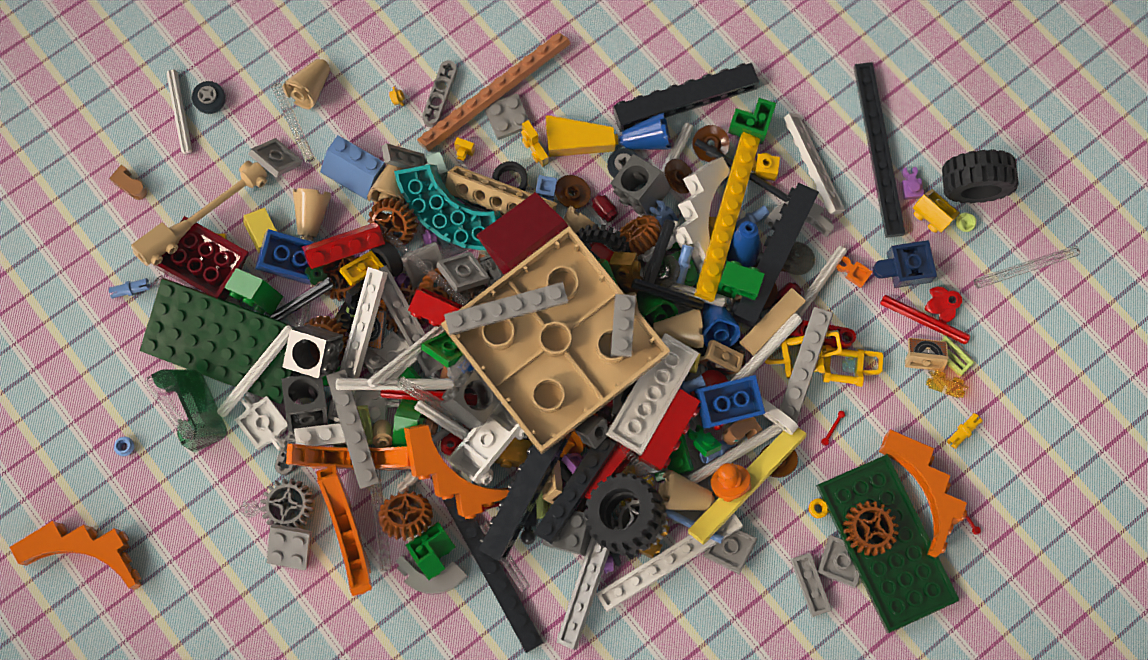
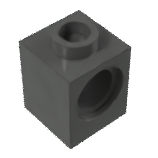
(593, 430)

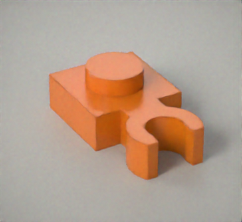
(857, 273)

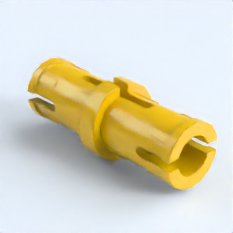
(964, 430)

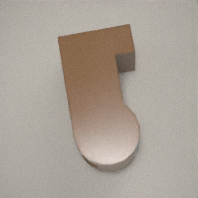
(132, 187)
(746, 427)

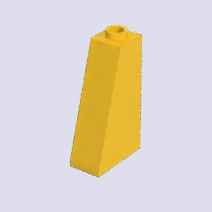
(578, 137)

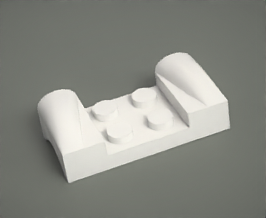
(485, 445)

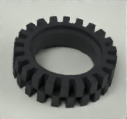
(604, 236)

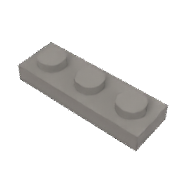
(402, 157)
(623, 325)
(810, 584)

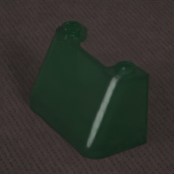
(197, 404)

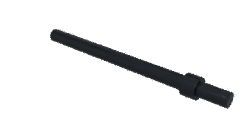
(712, 151)

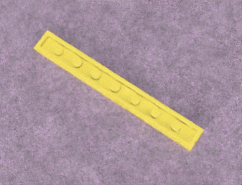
(759, 471)

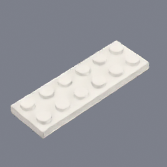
(652, 397)

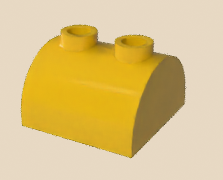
(935, 211)

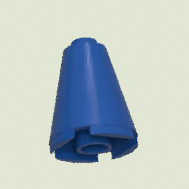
(647, 135)
(745, 245)
(719, 325)

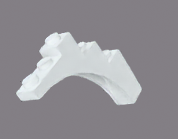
(696, 208)

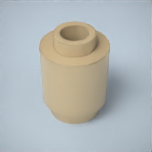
(382, 434)

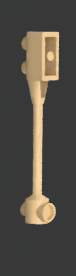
(164, 239)

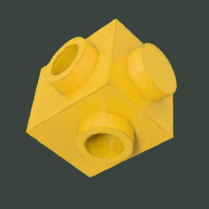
(766, 166)

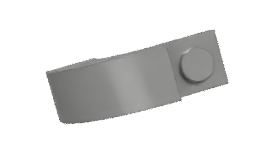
(815, 218)
(444, 582)

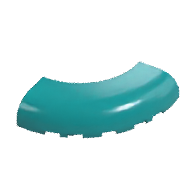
(440, 209)

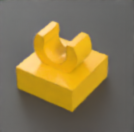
(464, 148)

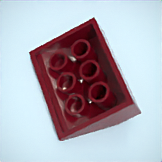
(521, 232)
(204, 261)

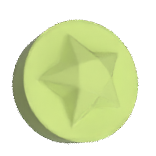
(966, 222)

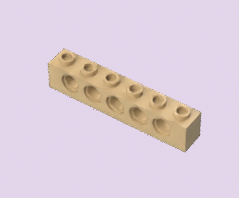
(460, 177)

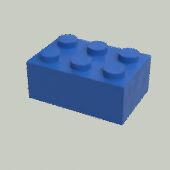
(283, 256)
(729, 401)

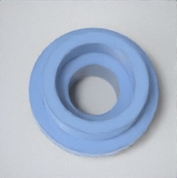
(119, 443)

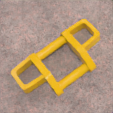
(820, 367)
(858, 378)

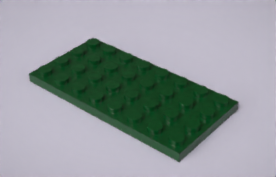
(214, 338)
(904, 579)

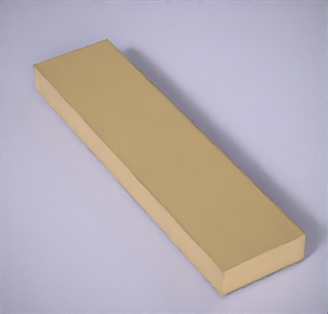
(772, 321)

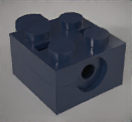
(907, 264)

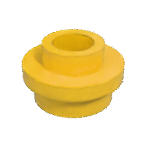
(822, 504)

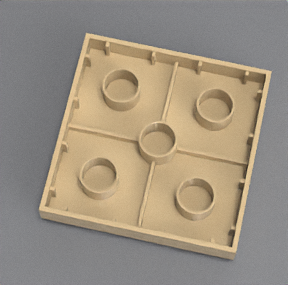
(558, 361)

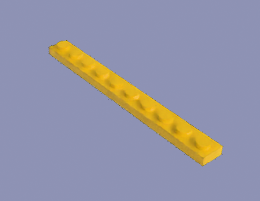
(727, 217)

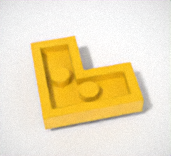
(530, 140)
(357, 269)

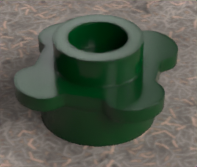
(312, 277)

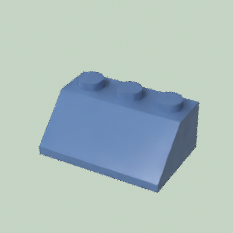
(351, 166)

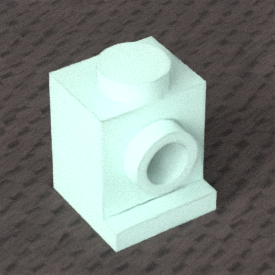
(436, 159)

